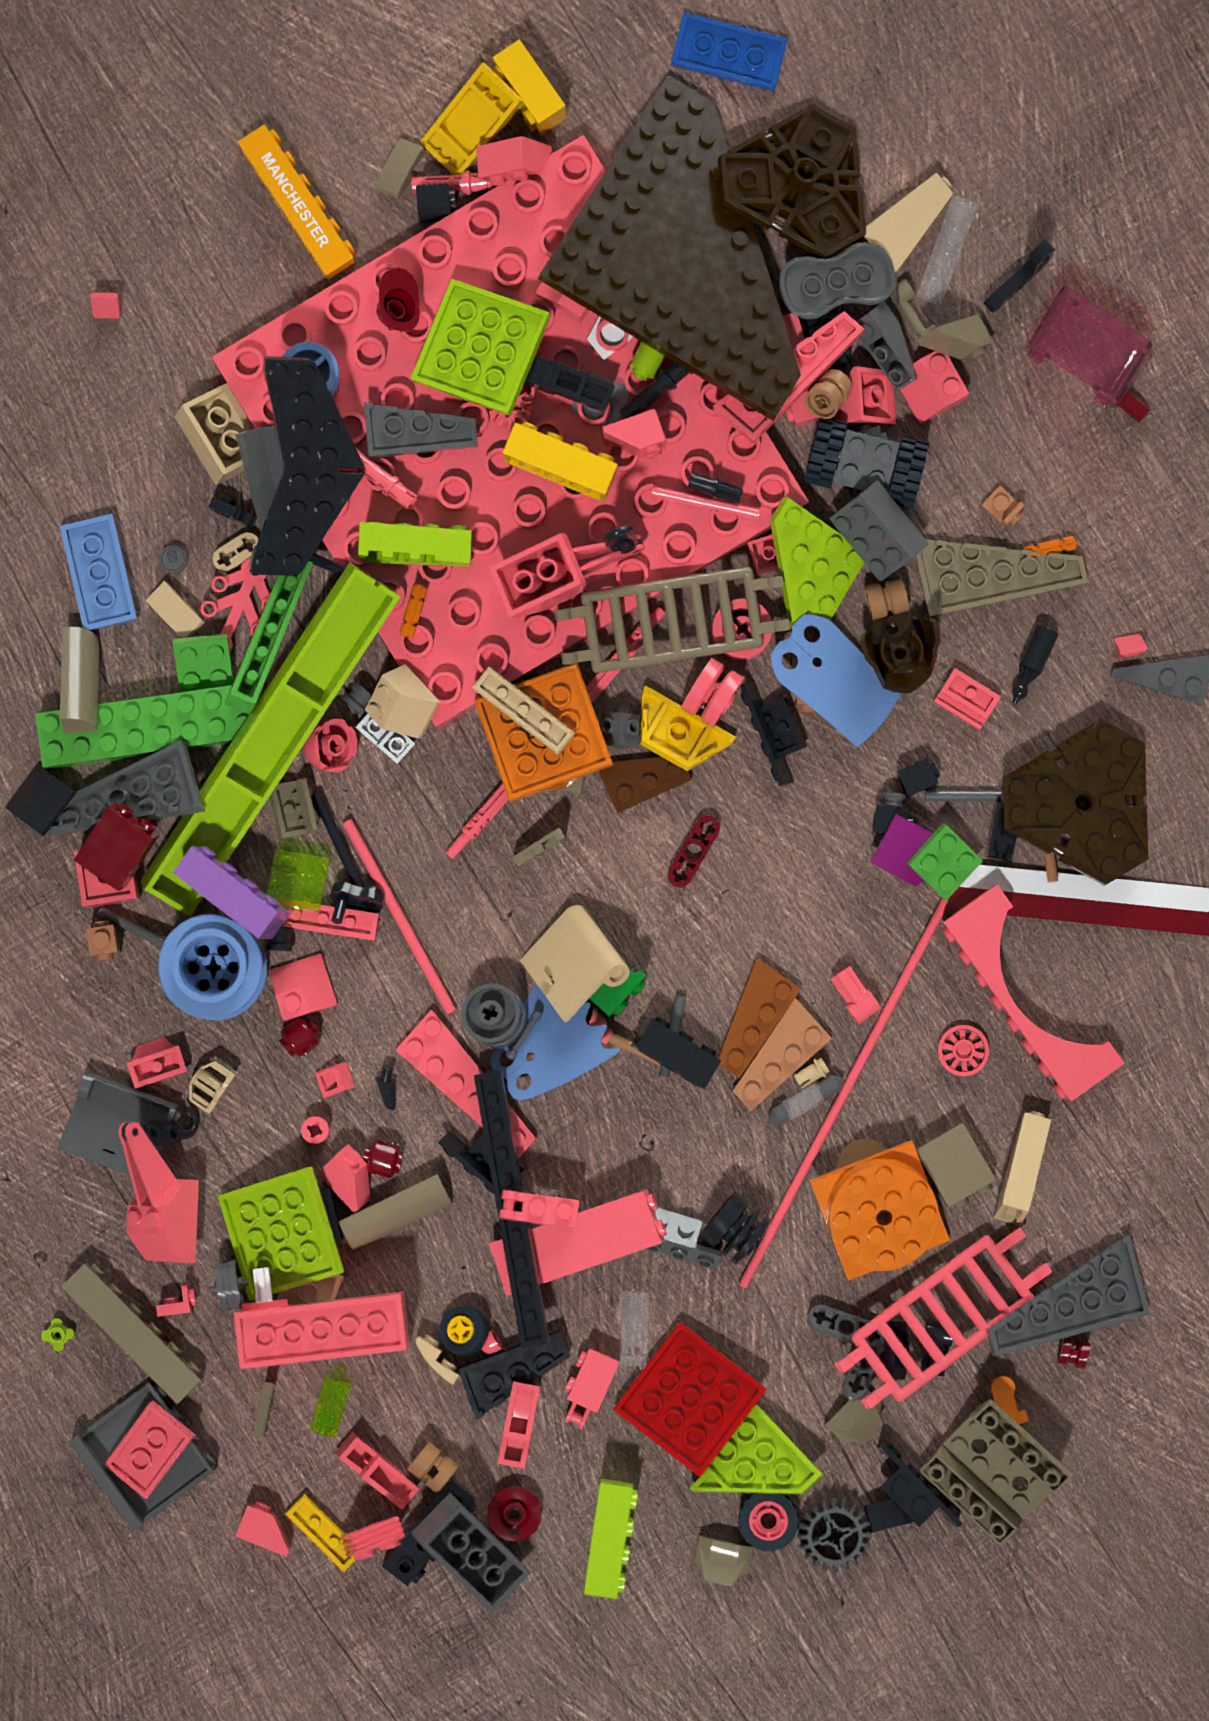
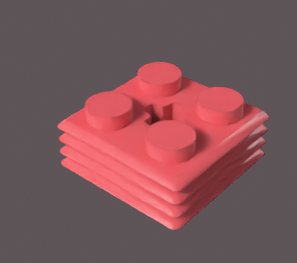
(381, 1534)

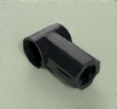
(940, 1338)

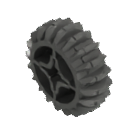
(822, 1539)

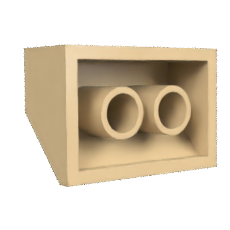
(211, 430)

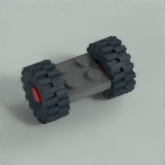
(866, 460)

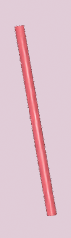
(399, 917)

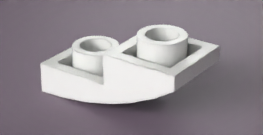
(391, 743)

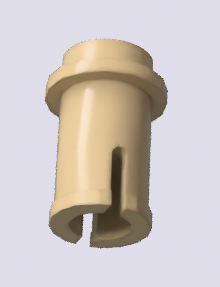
(811, 1073)

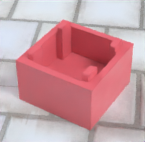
(98, 893)

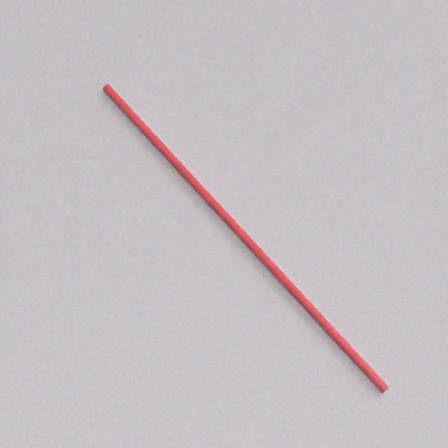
(843, 1094)

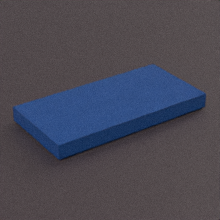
(729, 52)

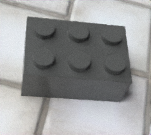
(878, 531)

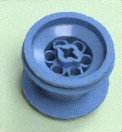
(182, 950)

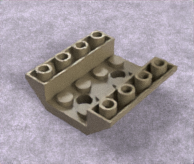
(984, 1479)

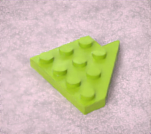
(813, 560)
(759, 1461)

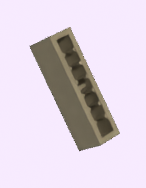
(79, 680)
(395, 1212)

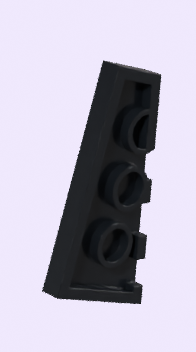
(491, 1378)

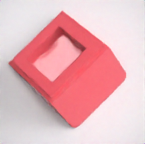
(105, 305)
(1129, 646)
(334, 1079)

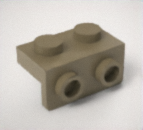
(293, 809)

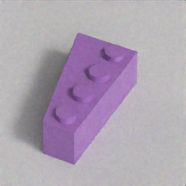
(231, 893)

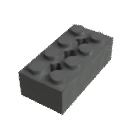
(470, 1552)

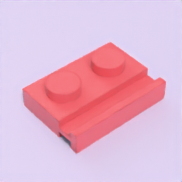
(967, 699)

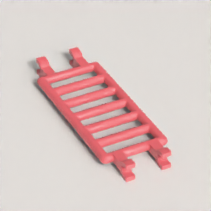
(923, 1290)

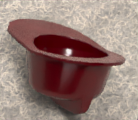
(398, 300)

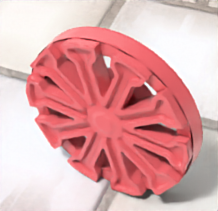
(963, 1050)

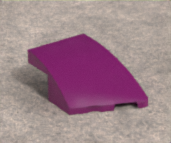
(898, 846)

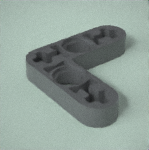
(836, 1333)

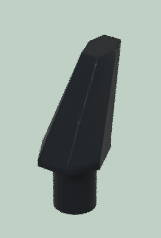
(387, 1086)

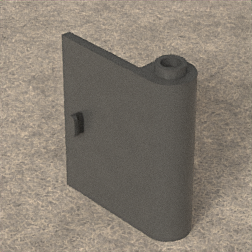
(99, 1113)

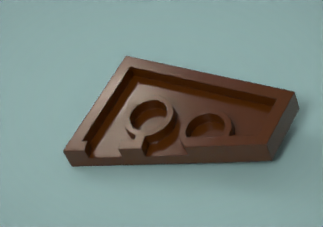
(640, 780)

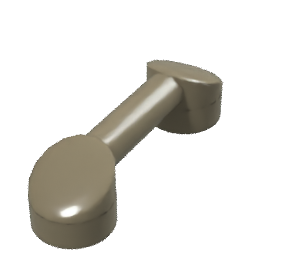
(904, 295)

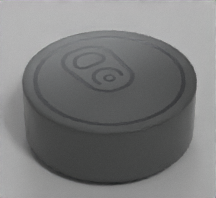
(173, 559)

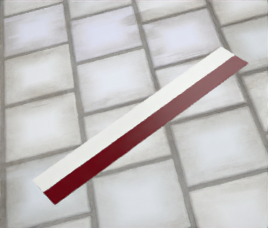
(1086, 901)

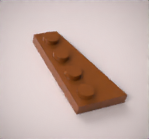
(759, 1011)

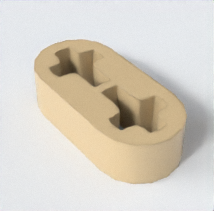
(232, 547)

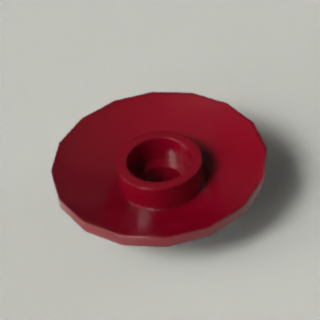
(514, 1528)

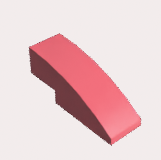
(518, 1425)
(377, 1470)

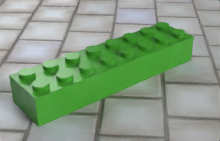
(141, 728)

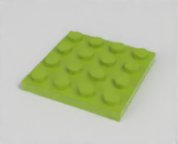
(481, 347)
(281, 1228)

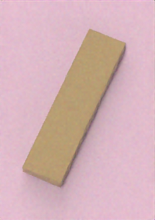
(523, 711)

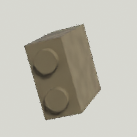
(955, 1166)

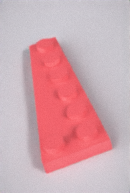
(451, 1069)

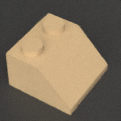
(402, 703)

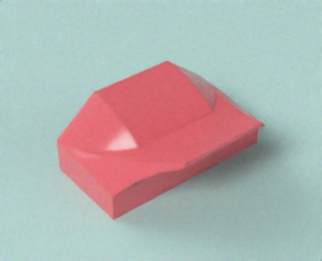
(156, 1062)

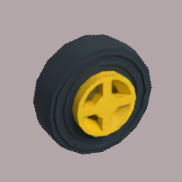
(456, 1324)

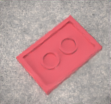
(149, 1449)

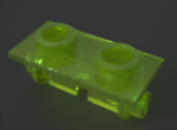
(330, 1407)

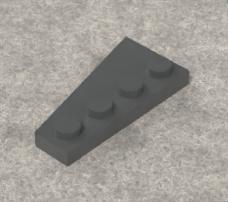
(405, 431)

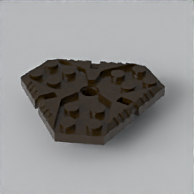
(768, 182)
(1102, 768)

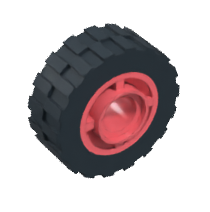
(768, 1538)

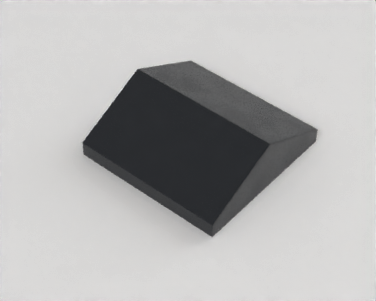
(40, 800)

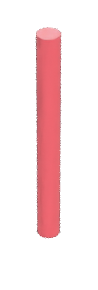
(705, 502)

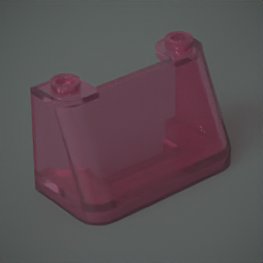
(1090, 346)

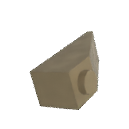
(959, 339)

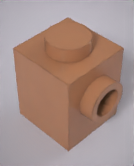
(103, 940)

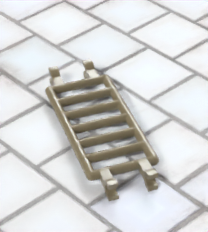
(667, 586)

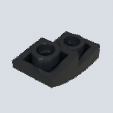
(889, 1358)
(885, 1516)

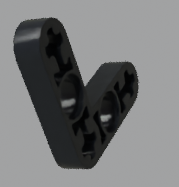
(1034, 264)

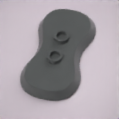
(818, 285)

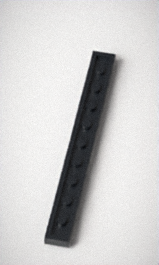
(515, 1234)

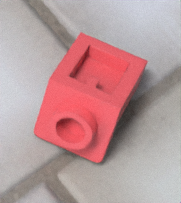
(173, 1306)

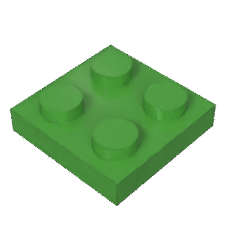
(203, 662)
(944, 861)

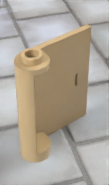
(576, 959)

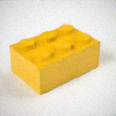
(540, 102)

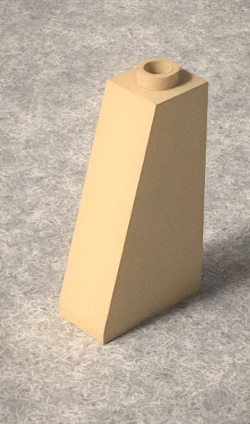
(909, 220)
(1022, 1168)

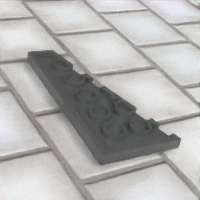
(1088, 1298)

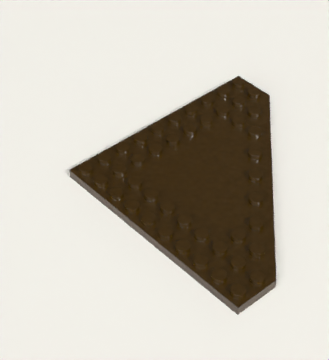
(675, 262)

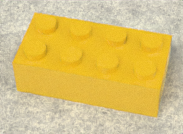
(560, 462)

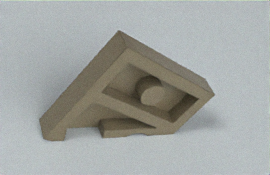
(547, 841)

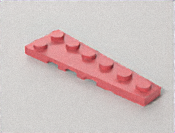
(813, 358)

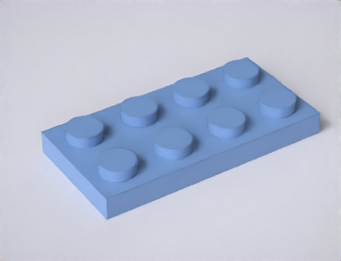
(98, 572)

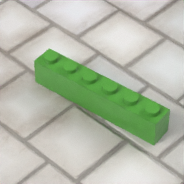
(266, 640)

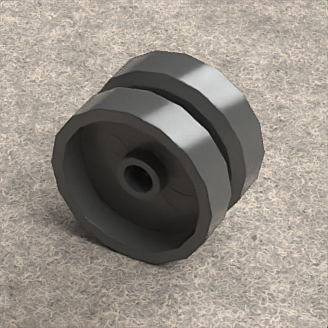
(483, 1004)

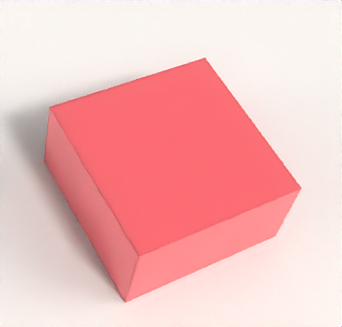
(763, 555)

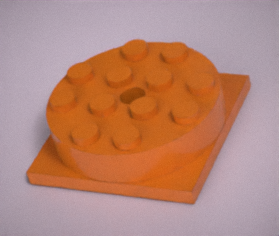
(527, 763)
(877, 1183)

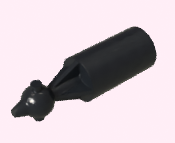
(1034, 660)

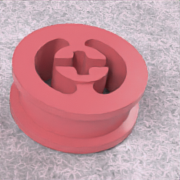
(718, 636)

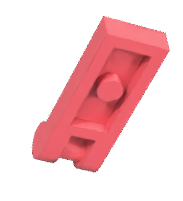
(540, 1209)

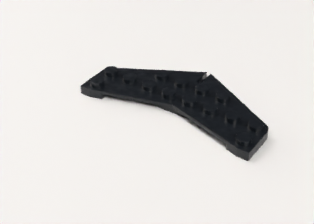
(313, 450)

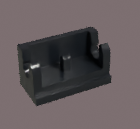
(1000, 842)

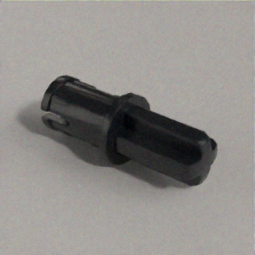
(715, 487)

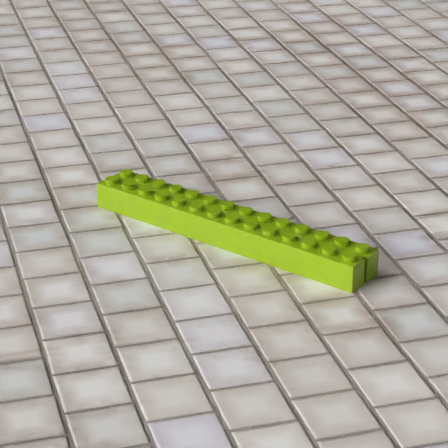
(275, 730)

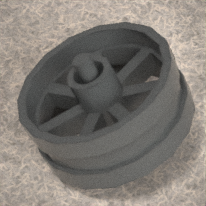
(229, 1285)

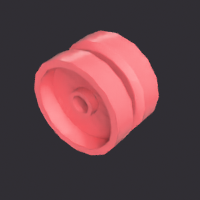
(713, 693)

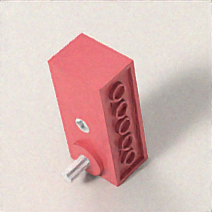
(281, 1333)

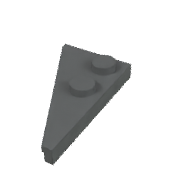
(1178, 678)

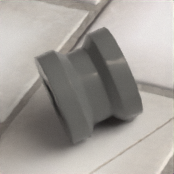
(357, 698)

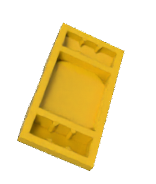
(471, 120)

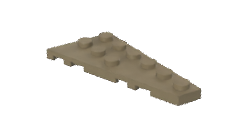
(976, 575)

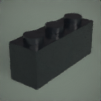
(676, 1052)

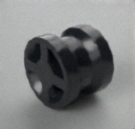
(280, 941)

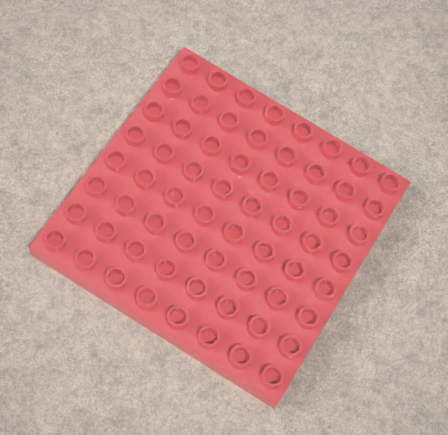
(463, 625)

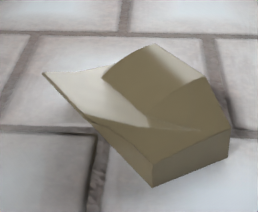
(854, 1422)
(722, 1560)

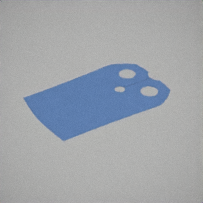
(843, 686)

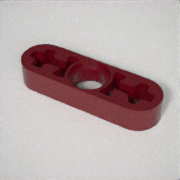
(709, 837)

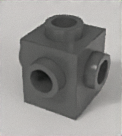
(620, 728)

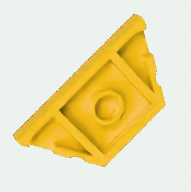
(678, 734)

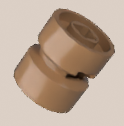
(828, 394)
(887, 598)
(425, 1460)

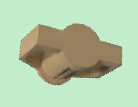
(210, 1084)

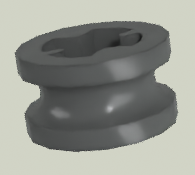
(893, 799)

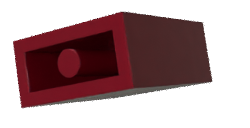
(117, 846)

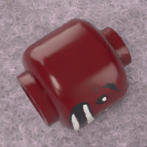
(300, 1037)
(383, 1158)

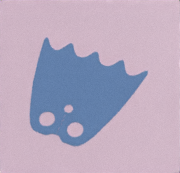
(559, 1049)

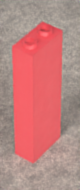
(599, 1237)

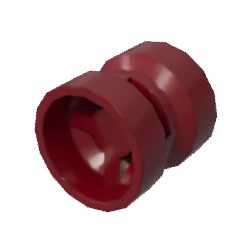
(1073, 1353)

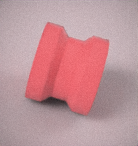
(317, 1126)

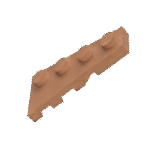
(784, 1052)

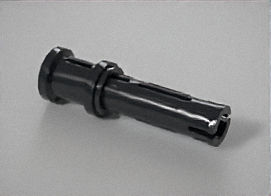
(666, 380)

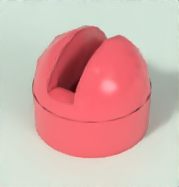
(493, 1343)

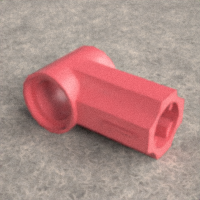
(858, 1000)

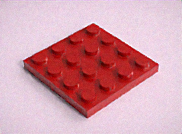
(690, 1399)

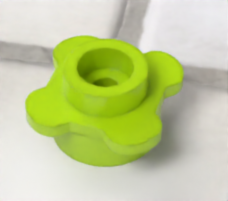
(65, 1334)

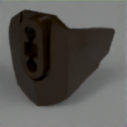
(917, 641)

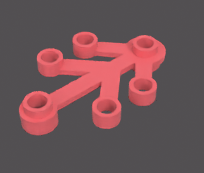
(240, 600)

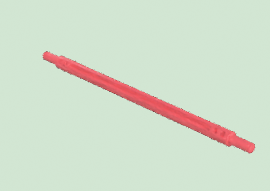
(499, 797)

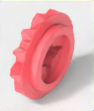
(523, 403)

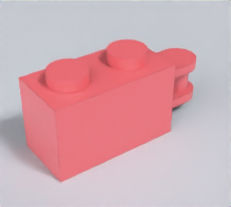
(590, 1384)

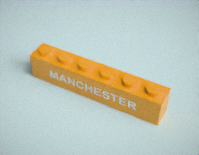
(296, 201)

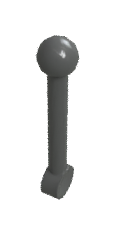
(511, 1054)

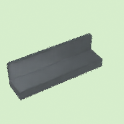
(262, 466)

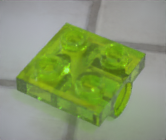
(298, 880)

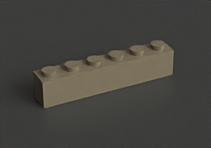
(132, 1332)

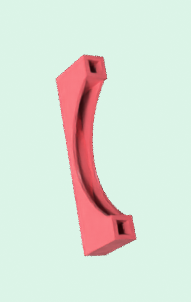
(978, 935)

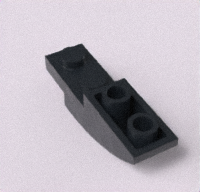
(569, 383)

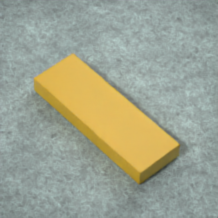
(320, 1530)

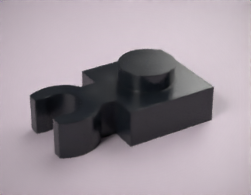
(226, 508)

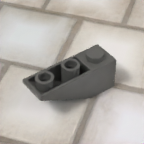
(887, 345)

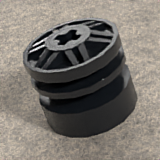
(735, 1228)

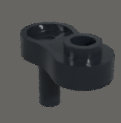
(348, 895)

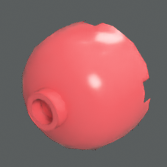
(331, 745)

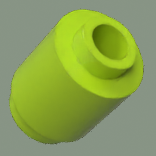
(646, 362)

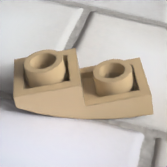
(175, 611)
(429, 1349)

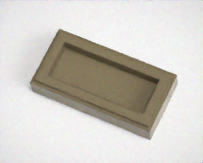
(264, 1408)

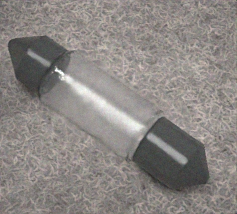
(805, 1100)

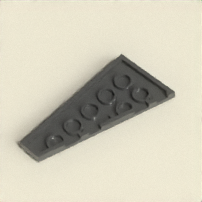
(152, 788)

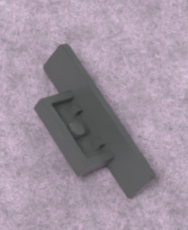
(682, 1240)

